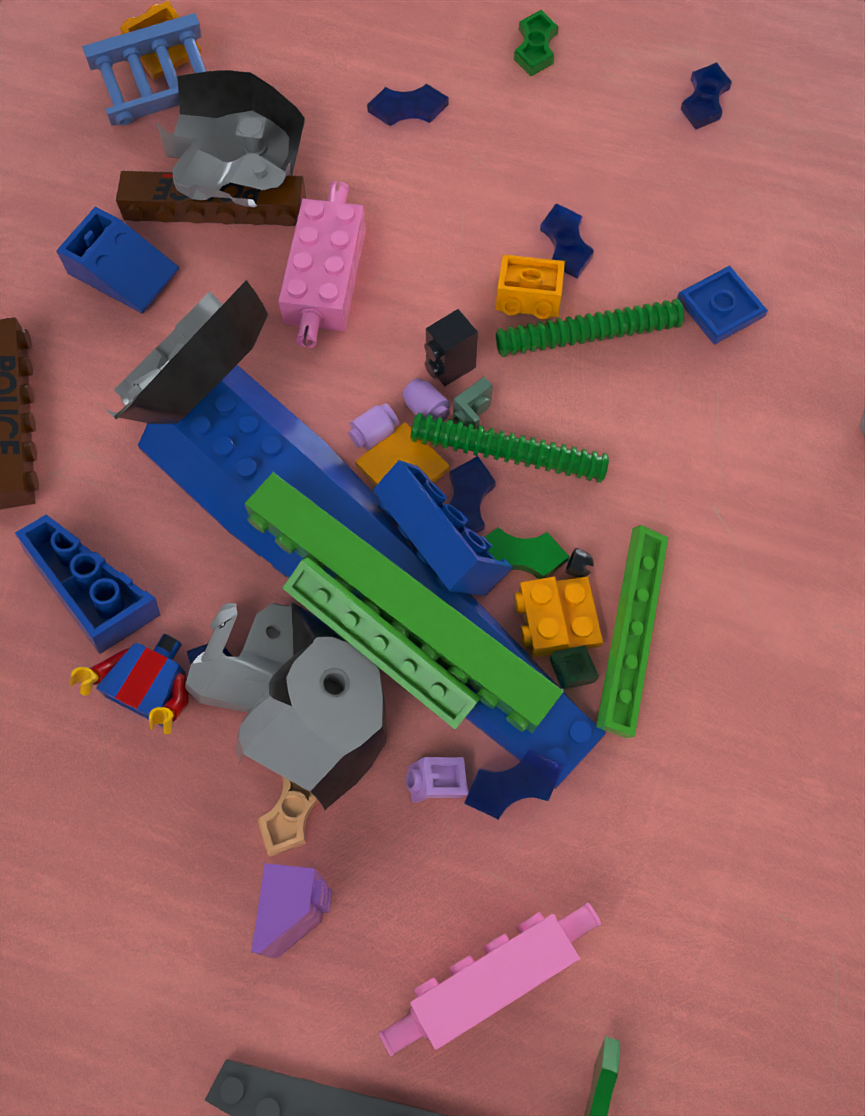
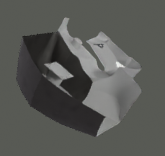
(231, 132)
(192, 358)
(307, 697)

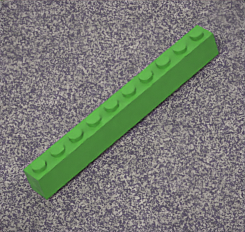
(404, 603)

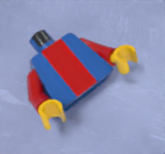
(141, 681)

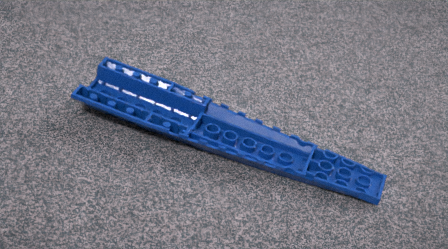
(244, 436)

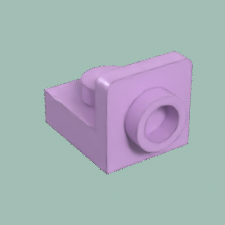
(437, 778)

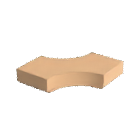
(285, 824)

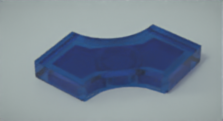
(704, 105)
(395, 106)
(563, 230)
(471, 485)
(530, 778)

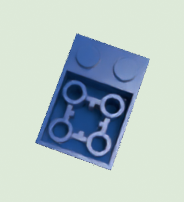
(116, 260)

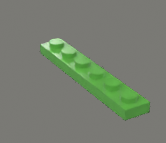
(632, 633)
(381, 643)

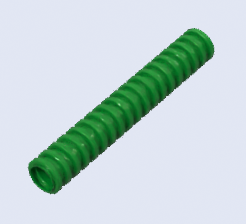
(590, 327)
(510, 447)

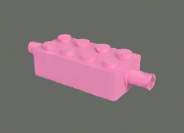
(322, 265)
(492, 981)

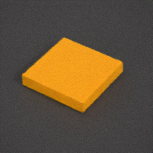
(396, 447)

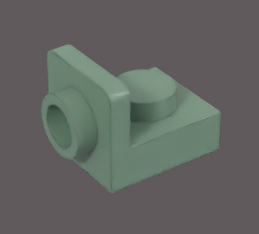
(472, 403)

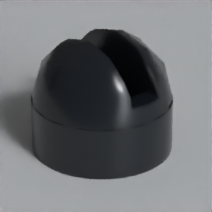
(577, 563)

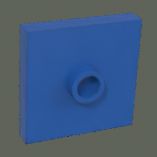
(722, 304)

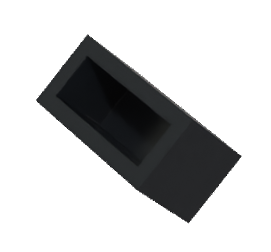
(451, 347)

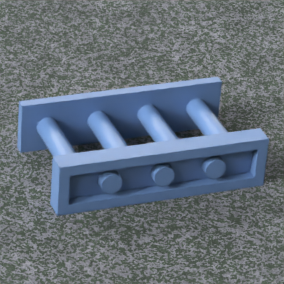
(130, 48)

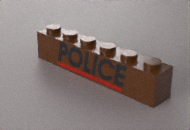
(155, 198)
(17, 422)

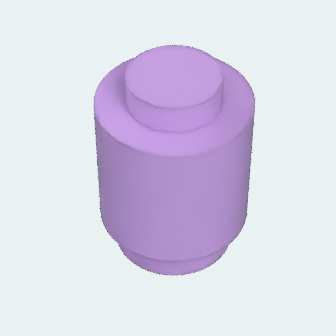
(426, 399)
(373, 426)

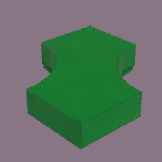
(534, 52)
(534, 555)
(604, 1078)

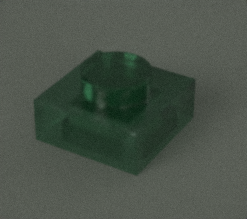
(573, 667)

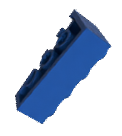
(439, 532)
(91, 590)

